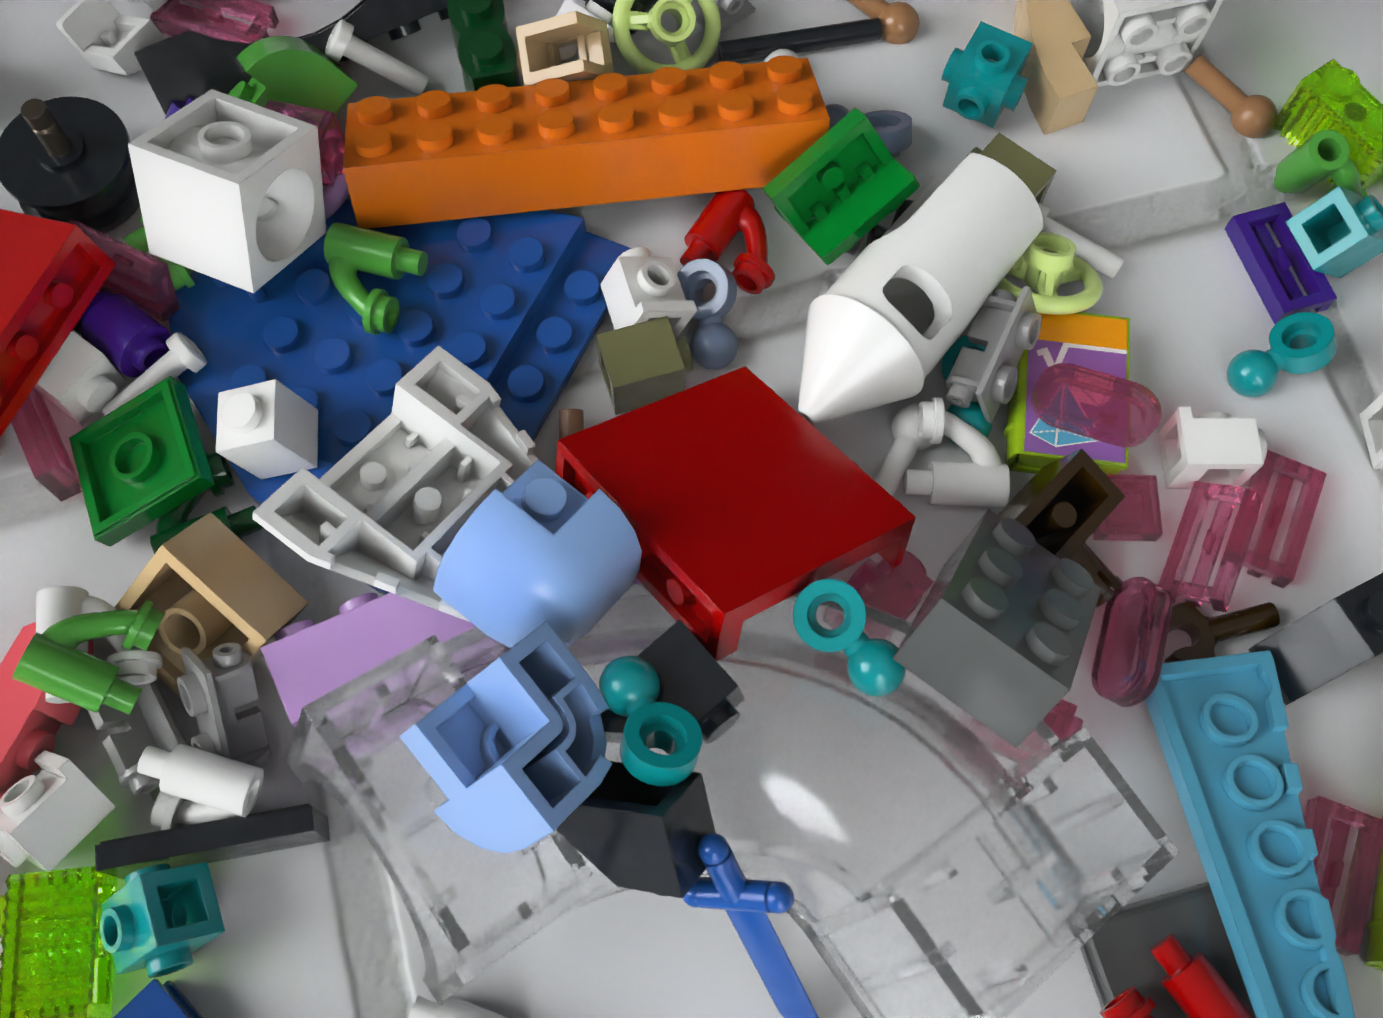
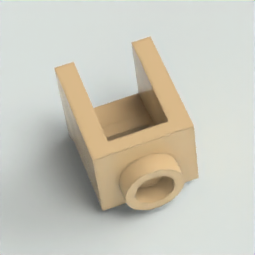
(540, 54)

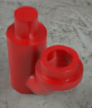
(717, 227)
(1189, 981)

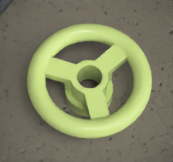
(682, 10)
(1045, 266)

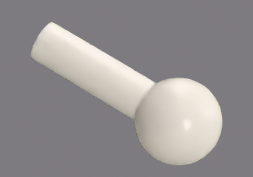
(906, 445)

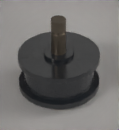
(69, 163)

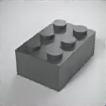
(1002, 628)

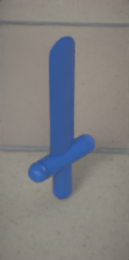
(747, 906)

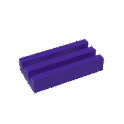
(1270, 264)

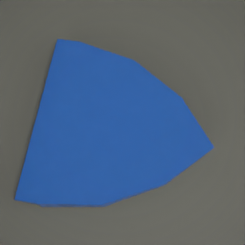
(498, 294)

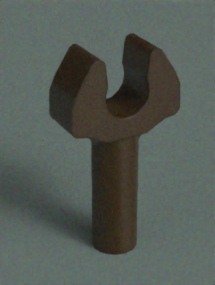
(1208, 631)

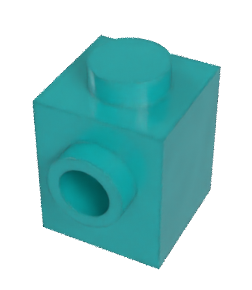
(1339, 231)

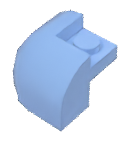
(539, 559)
(515, 745)

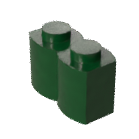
(483, 43)

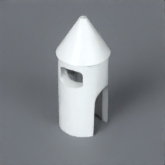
(915, 290)

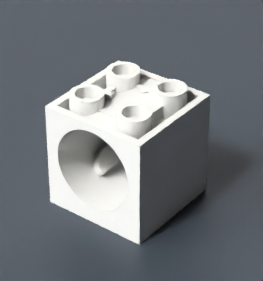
(1142, 36)
(230, 189)

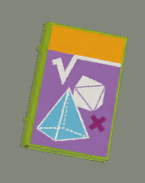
(1076, 339)

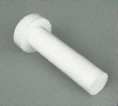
(343, 43)
(1094, 254)
(182, 355)

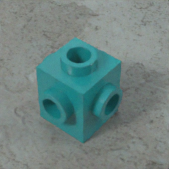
(981, 86)
(160, 918)

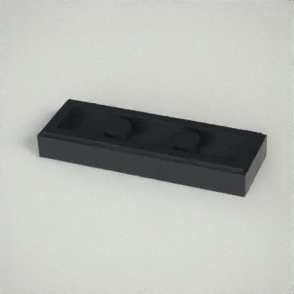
(214, 840)

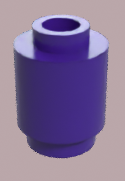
(123, 333)

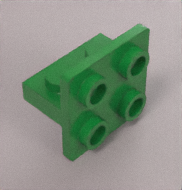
(840, 187)

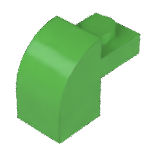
(292, 73)

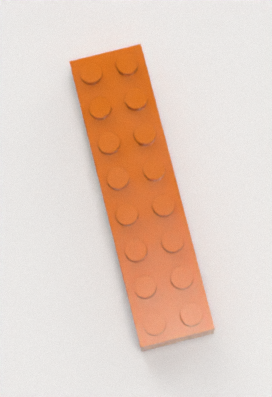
(578, 141)

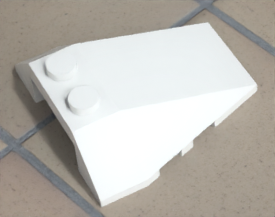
(407, 485)

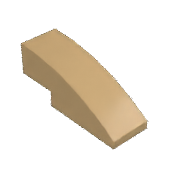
(1059, 80)

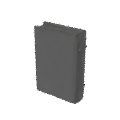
(1121, 955)

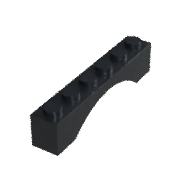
(197, 63)

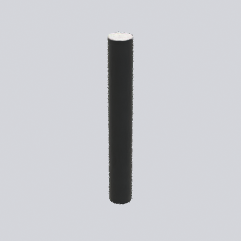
(800, 40)

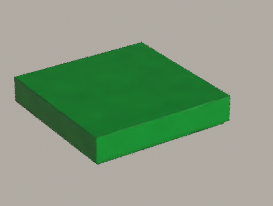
(140, 461)

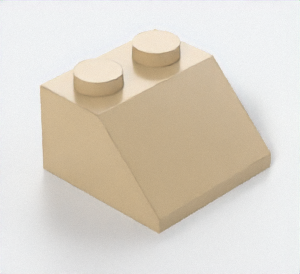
(211, 596)

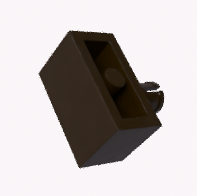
(1064, 508)

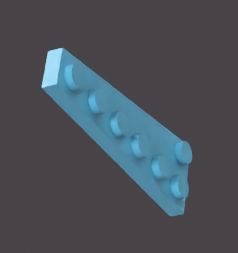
(1239, 792)

